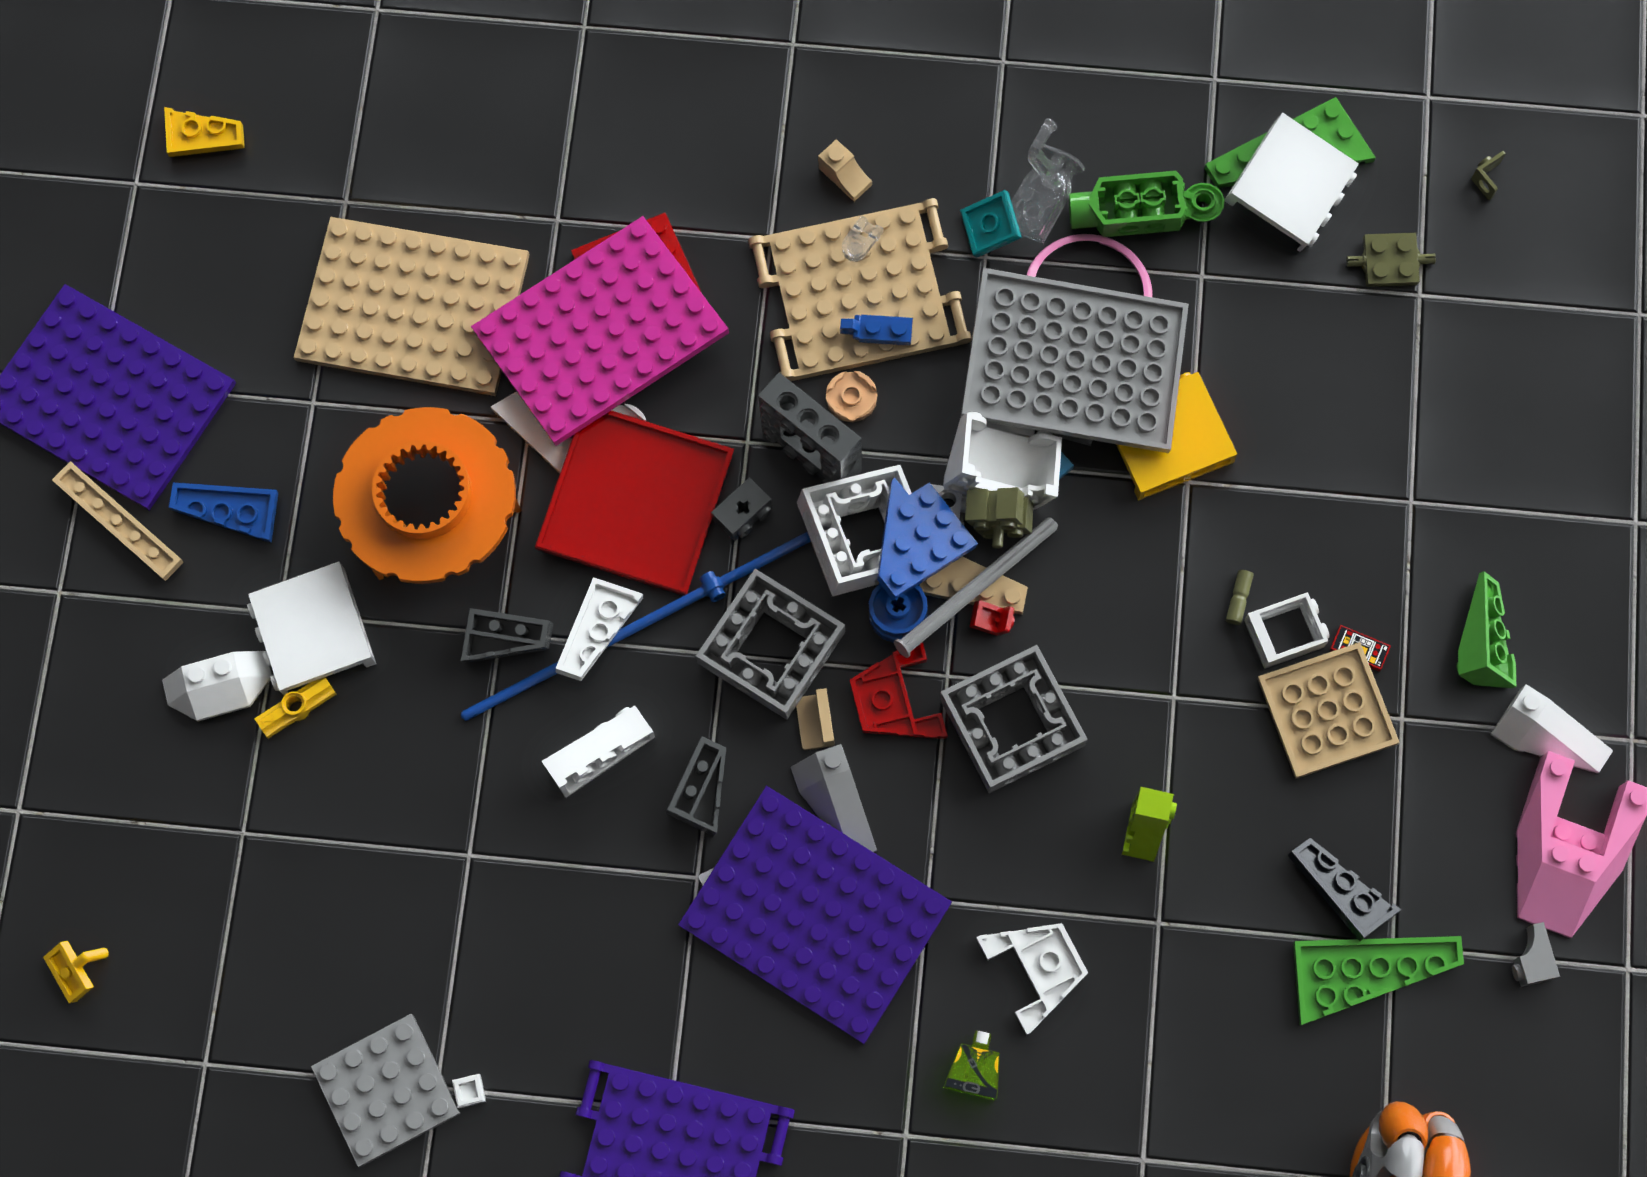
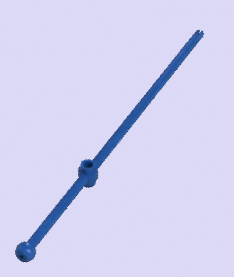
(711, 587)

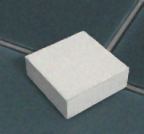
(469, 1091)

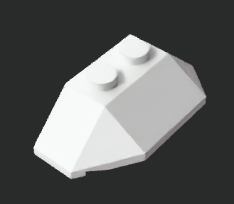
(217, 684)

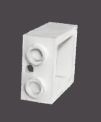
(1262, 641)

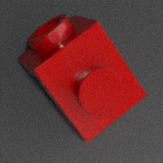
(992, 618)

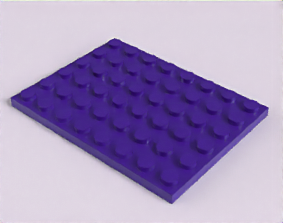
(109, 396)
(815, 914)

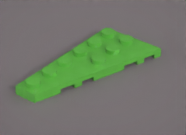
(1326, 121)
(1352, 971)

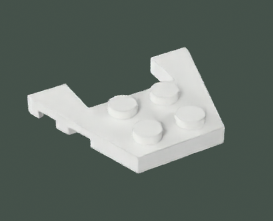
(1048, 961)

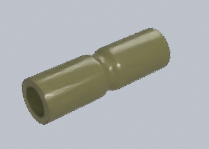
(1240, 594)

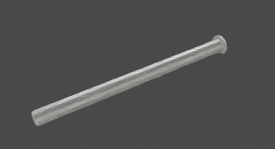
(975, 587)

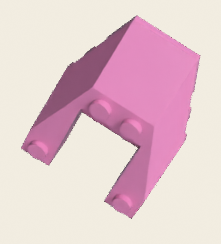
(1564, 864)

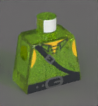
(975, 1069)

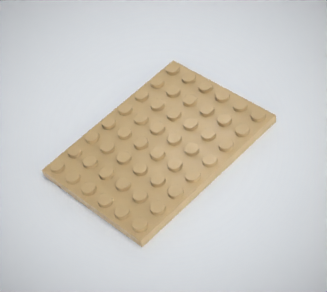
(407, 304)

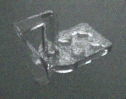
(1044, 187)

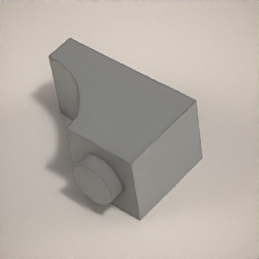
(1537, 961)

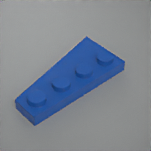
(234, 508)

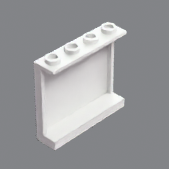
(1293, 180)
(310, 627)

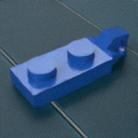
(879, 329)

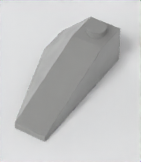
(832, 794)

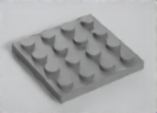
(385, 1090)

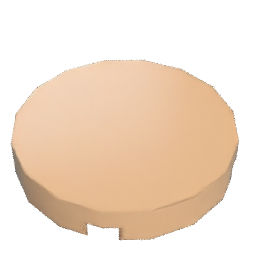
(851, 396)

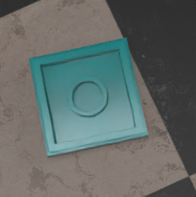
(990, 223)

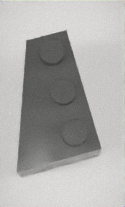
(503, 635)
(700, 787)

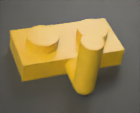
(69, 969)

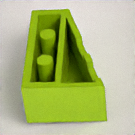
(1147, 822)

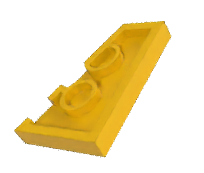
(200, 134)

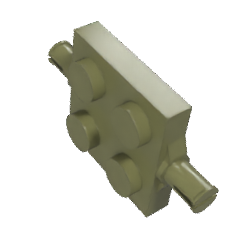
(1391, 259)

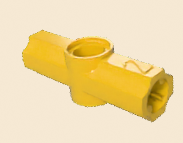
(280, 716)

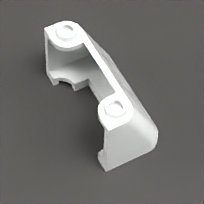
(1000, 459)

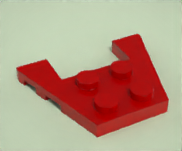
(884, 702)

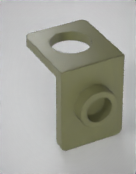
(1480, 174)

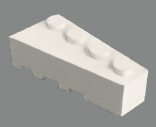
(598, 750)

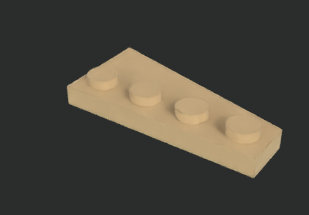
(958, 574)

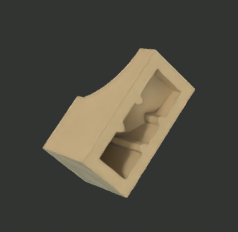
(843, 170)

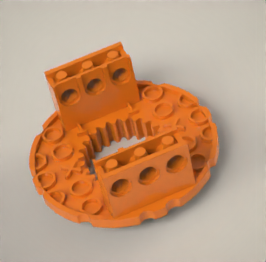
(441, 549)

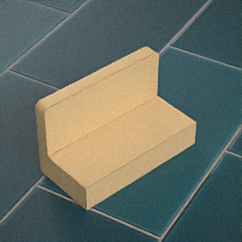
(815, 721)

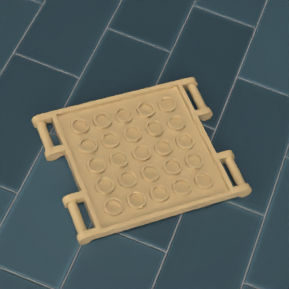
(889, 281)

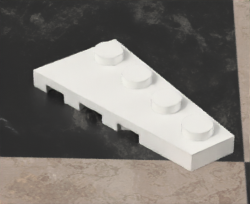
(520, 419)
(597, 623)

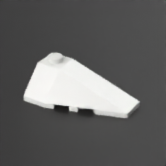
(1541, 726)

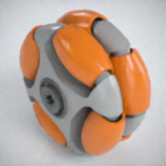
(1410, 1145)

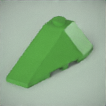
(1483, 646)

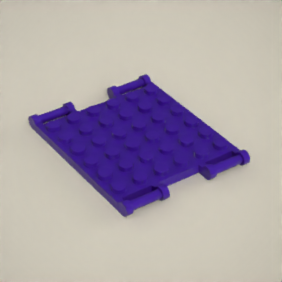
(675, 1128)

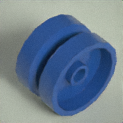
(892, 624)

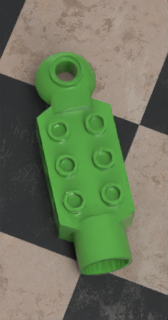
(1143, 204)

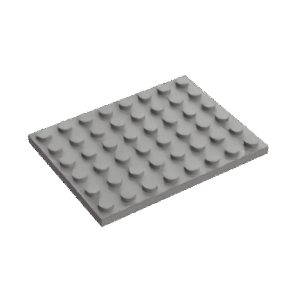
(1075, 360)

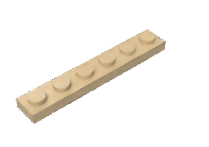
(118, 521)

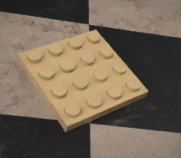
(1328, 710)

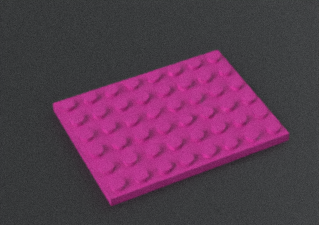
(599, 330)

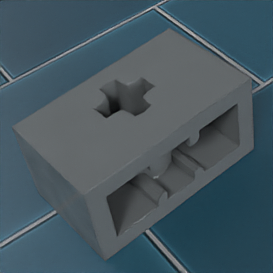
(745, 497)

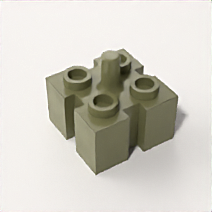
(999, 513)

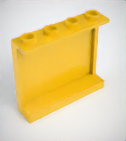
(1197, 445)

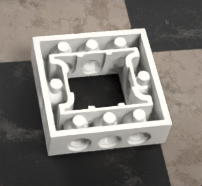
(821, 512)

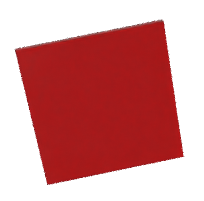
(635, 501)

